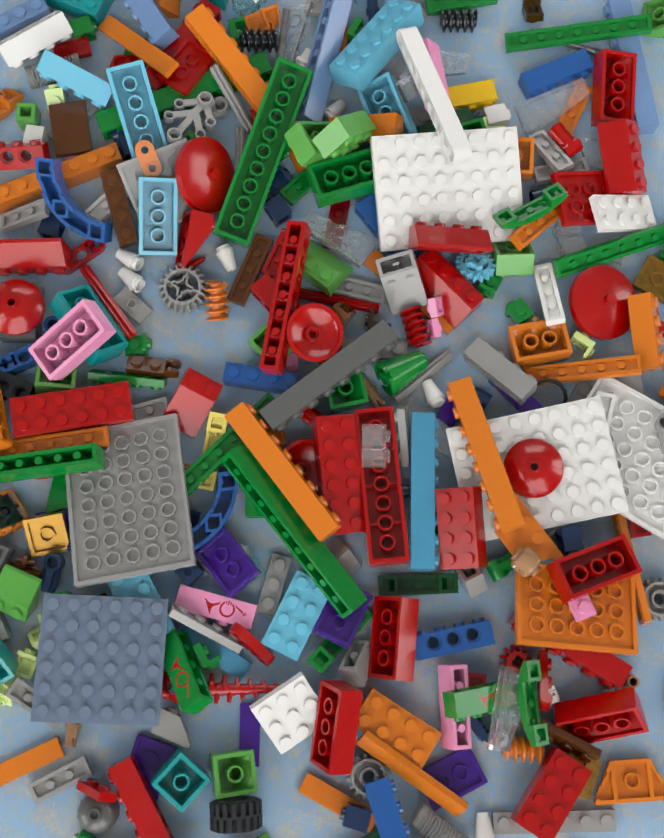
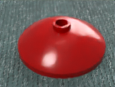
(25, 312)
(326, 329)
(304, 455)
(530, 482)

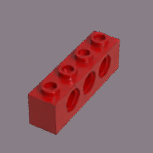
(20, 159)

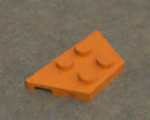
(530, 536)
(629, 782)

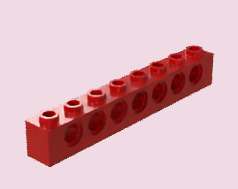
(285, 297)

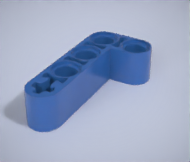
(21, 352)

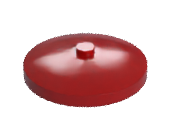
(204, 174)
(601, 302)

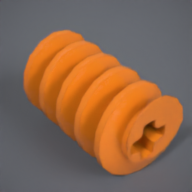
(217, 300)
(524, 749)

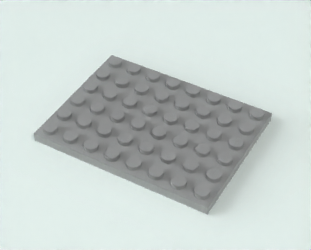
(135, 510)

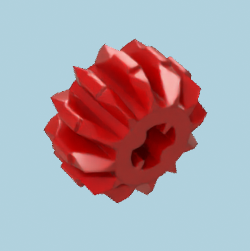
(510, 656)

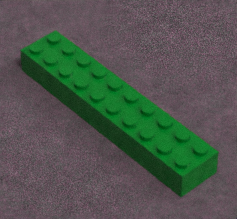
(262, 152)
(351, 174)

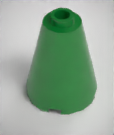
(399, 371)

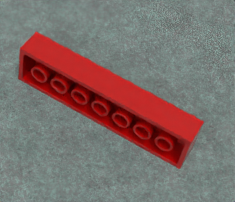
(383, 496)

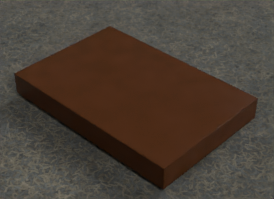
(70, 128)

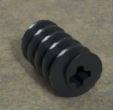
(458, 20)
(258, 40)

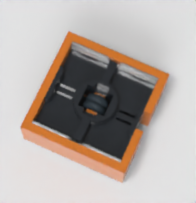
(10, 513)

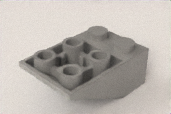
(402, 281)

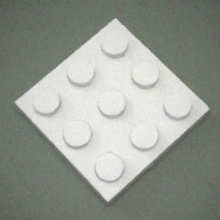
(287, 712)

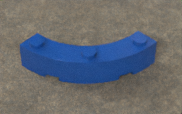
(63, 206)
(219, 512)

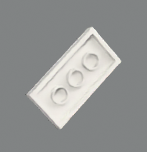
(622, 212)

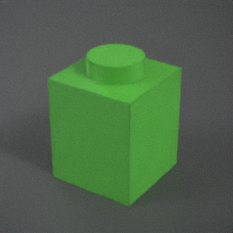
(27, 114)

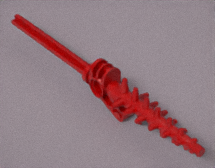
(222, 688)

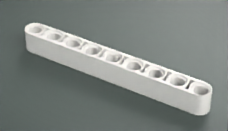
(433, 94)

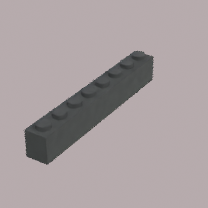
(328, 376)

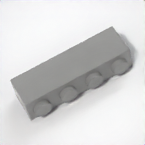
(500, 370)

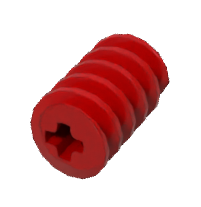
(414, 327)

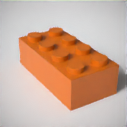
(397, 727)

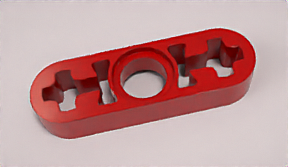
(82, 247)
(251, 644)

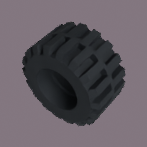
(235, 814)

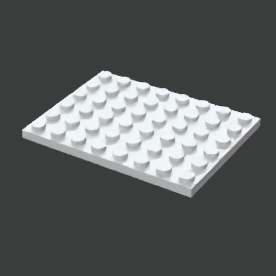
(421, 184)
(581, 435)
(637, 453)

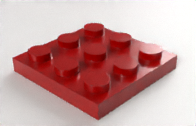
(580, 185)

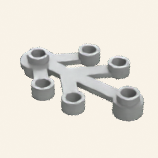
(203, 102)

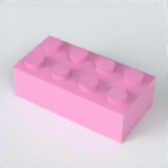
(72, 340)

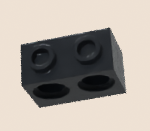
(16, 386)

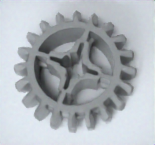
(179, 303)

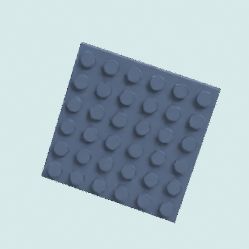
(100, 660)

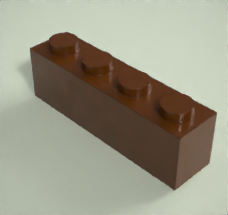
(119, 208)

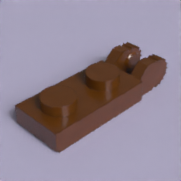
(153, 366)

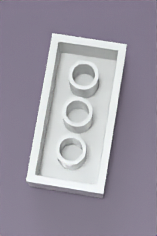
(34, 38)

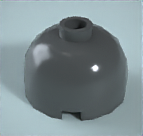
(97, 816)

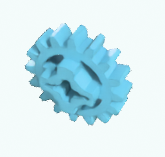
(475, 266)

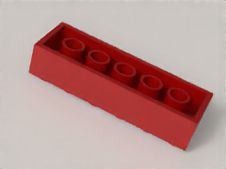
(71, 410)
(339, 469)
(604, 666)

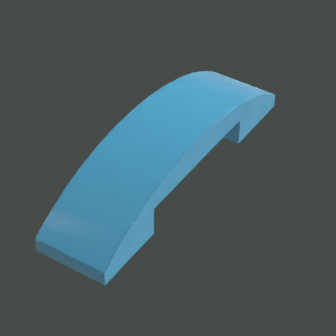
(231, 661)

